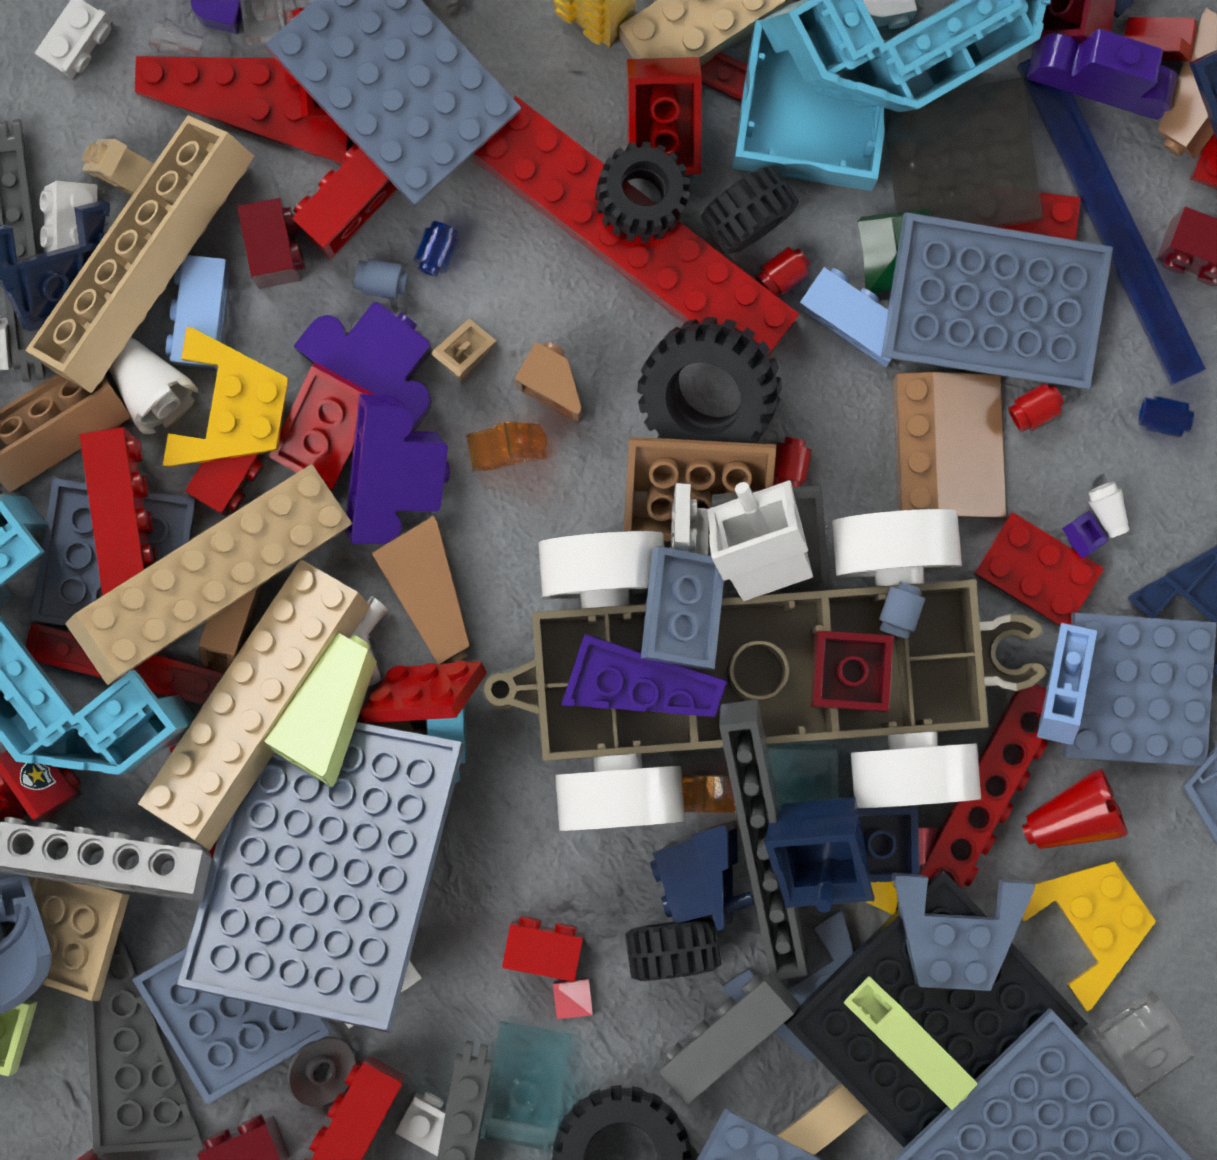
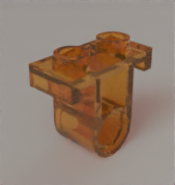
(506, 445)
(708, 794)

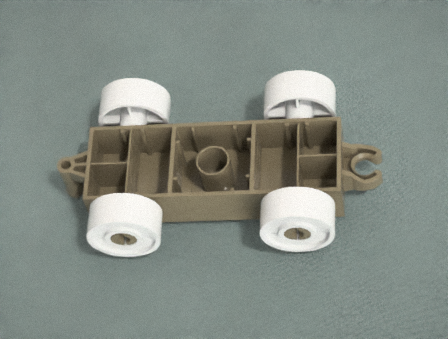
(768, 657)

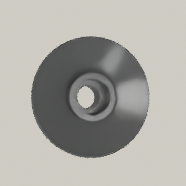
(327, 1081)

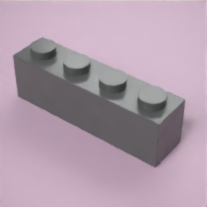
(729, 1036)

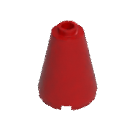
(1077, 815)

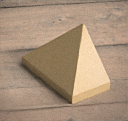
(464, 349)

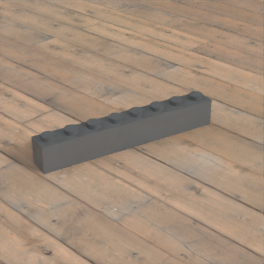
(756, 808)

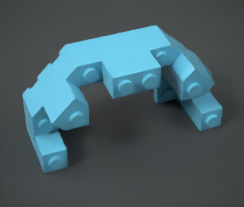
(849, 61)
(36, 721)

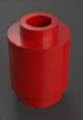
(784, 271)
(1036, 407)
(791, 462)

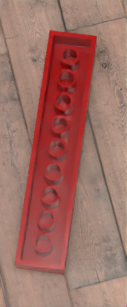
(674, 271)

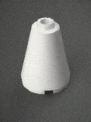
(151, 387)

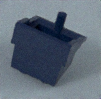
(819, 854)
(700, 876)

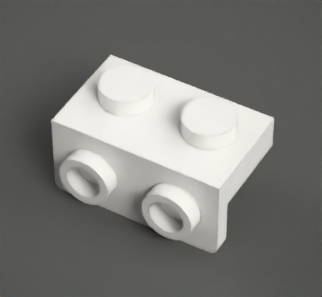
(58, 206)

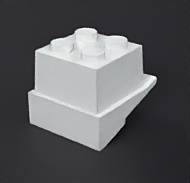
(759, 540)

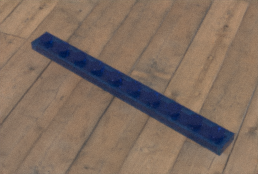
(1116, 229)

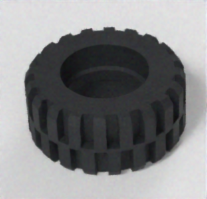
(727, 349)
(616, 1107)

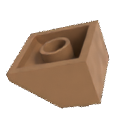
(549, 380)

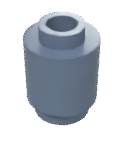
(380, 278)
(901, 610)

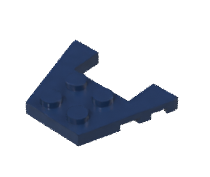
(40, 280)
(1193, 580)

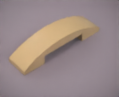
(824, 1121)

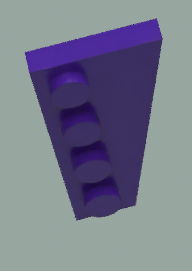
(618, 678)

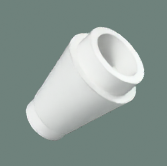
(1110, 509)

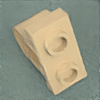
(115, 164)

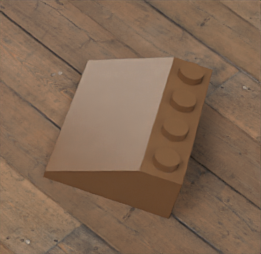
(949, 443)
(707, 465)

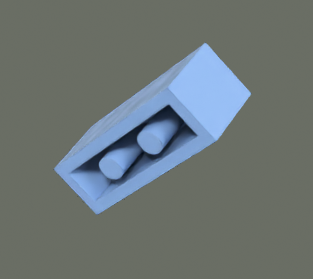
(199, 304)
(847, 312)

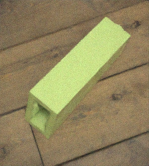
(325, 710)
(910, 1043)

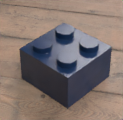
(890, 841)

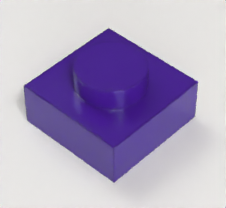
(1085, 534)

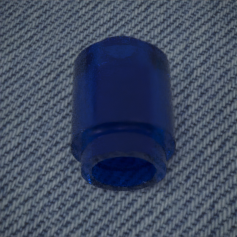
(436, 248)
(1165, 416)

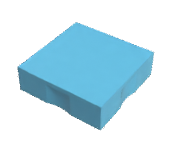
(802, 130)

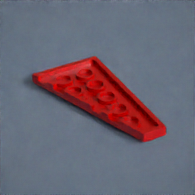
(242, 93)

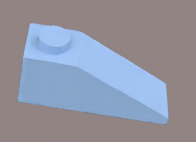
(1067, 684)

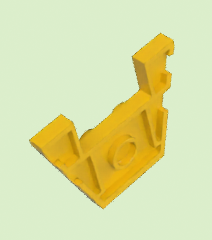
(244, 407)
(1105, 917)

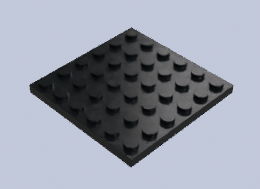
(965, 1023)

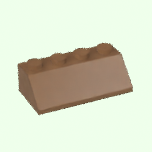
(46, 426)

